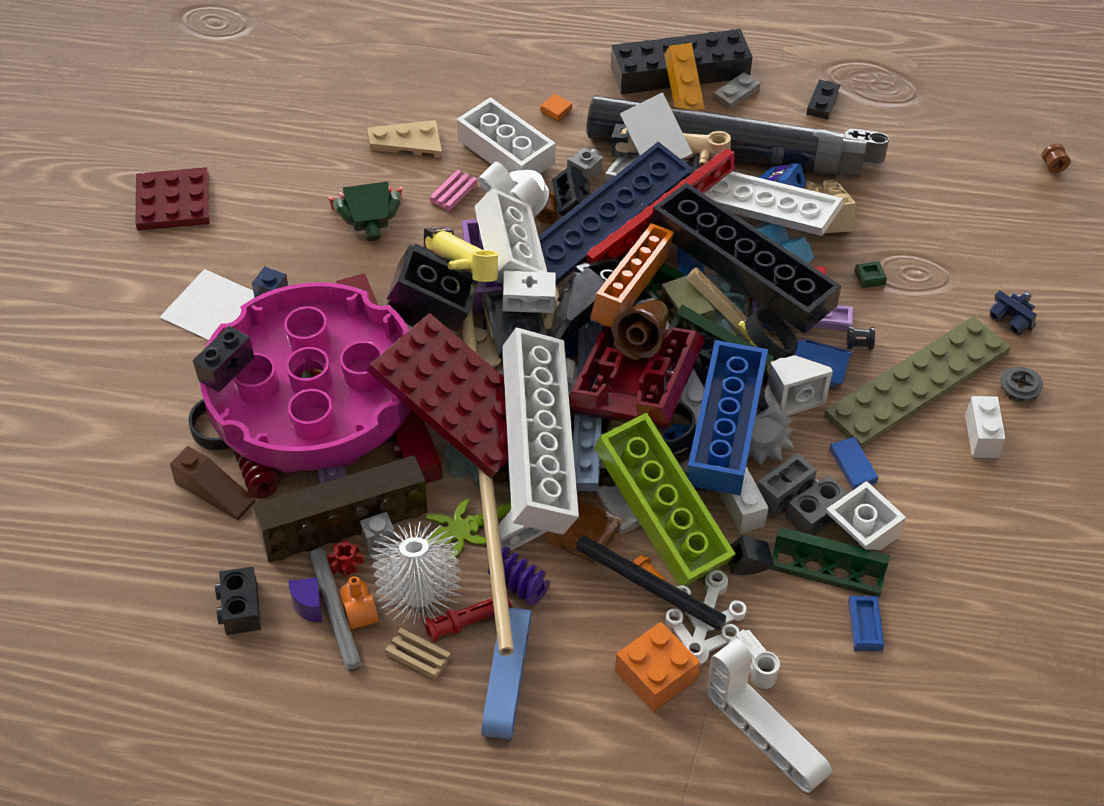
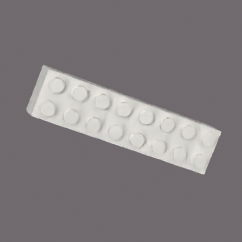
(539, 432)

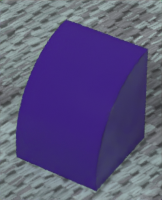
(306, 598)

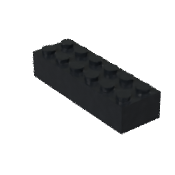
(643, 66)

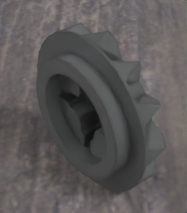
(1032, 383)

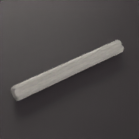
(335, 609)

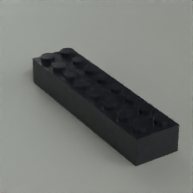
(747, 258)

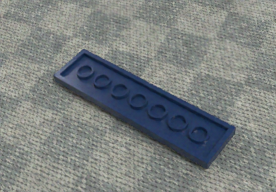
(610, 207)

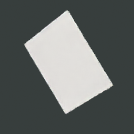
(207, 304)

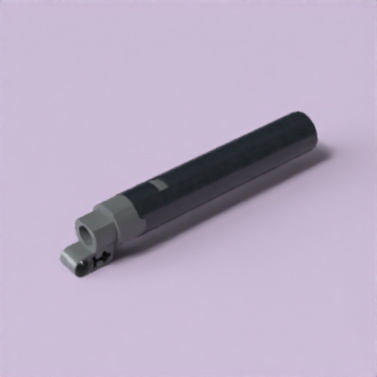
(760, 140)

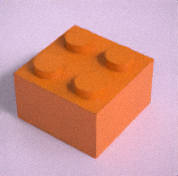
(657, 666)

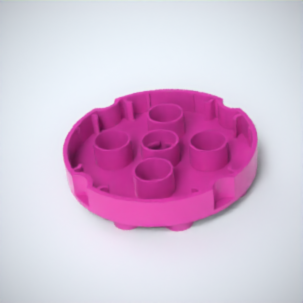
(318, 420)

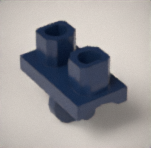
(1016, 307)

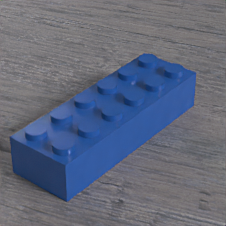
(727, 417)

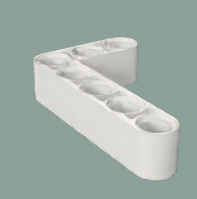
(759, 721)

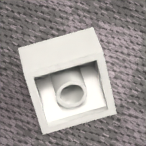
(799, 383)
(868, 517)

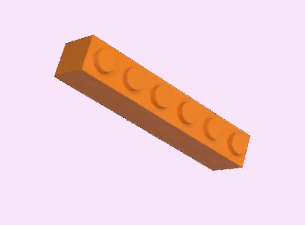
(632, 274)

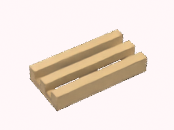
(405, 641)

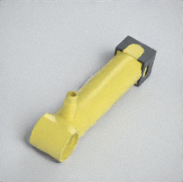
(461, 254)

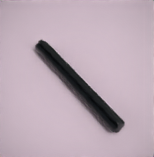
(651, 582)

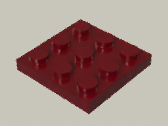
(172, 198)

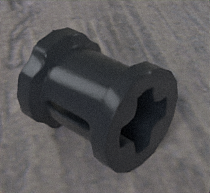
(853, 333)

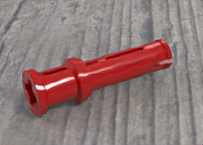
(456, 620)

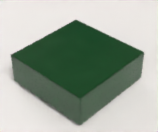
(870, 274)

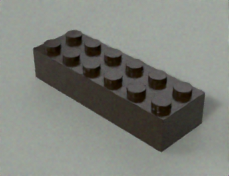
(334, 508)

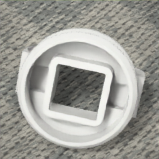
(521, 184)

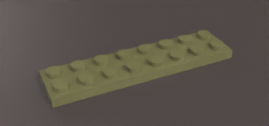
(916, 382)

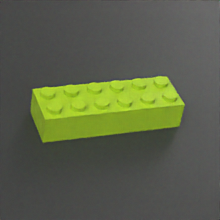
(663, 500)

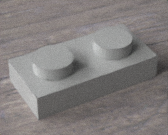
(736, 91)

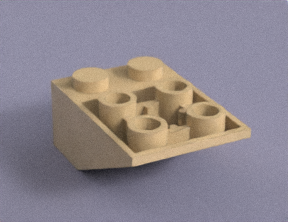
(845, 218)

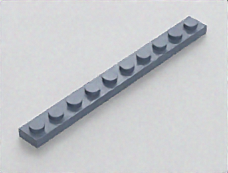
(587, 428)

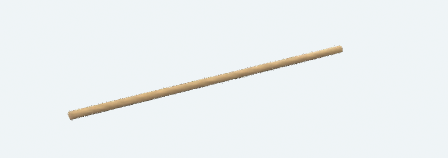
(492, 534)

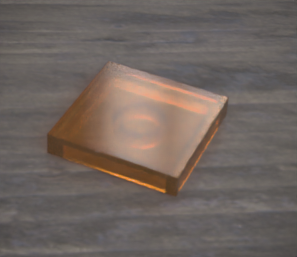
(592, 523)

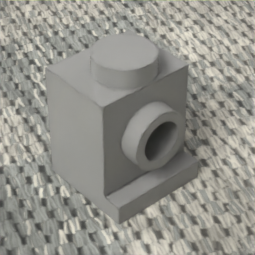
(588, 161)
(371, 530)

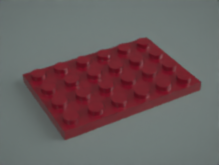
(449, 391)

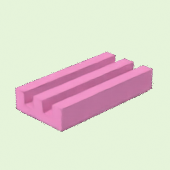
(449, 189)

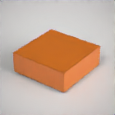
(556, 107)

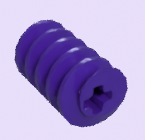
(523, 580)

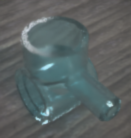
(459, 466)

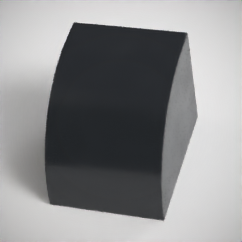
(750, 556)

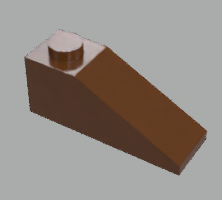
(209, 482)

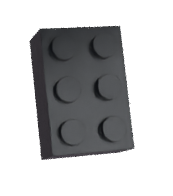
(429, 286)

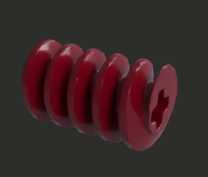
(258, 478)

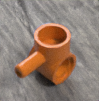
(358, 604)

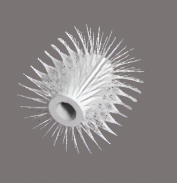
(417, 572)

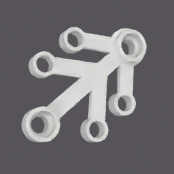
(697, 642)

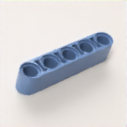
(506, 680)

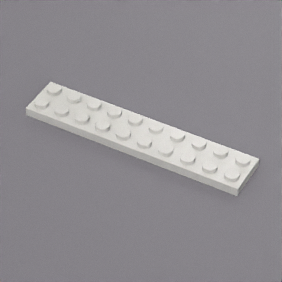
(765, 200)

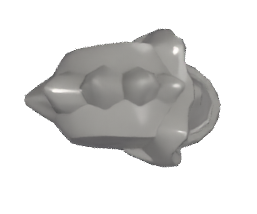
(770, 430)

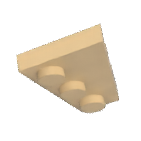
(414, 137)

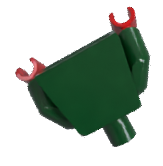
(368, 207)

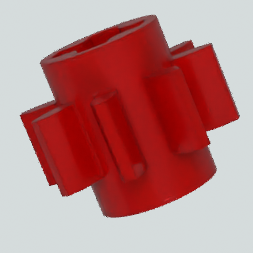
(345, 558)

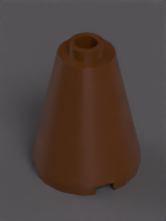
(640, 329)

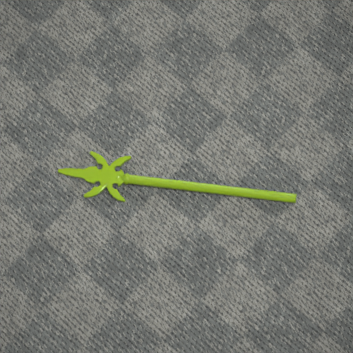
(461, 528)

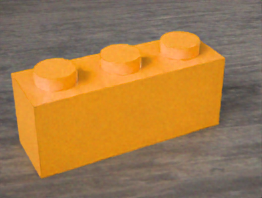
(684, 77)

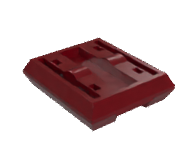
(635, 386)

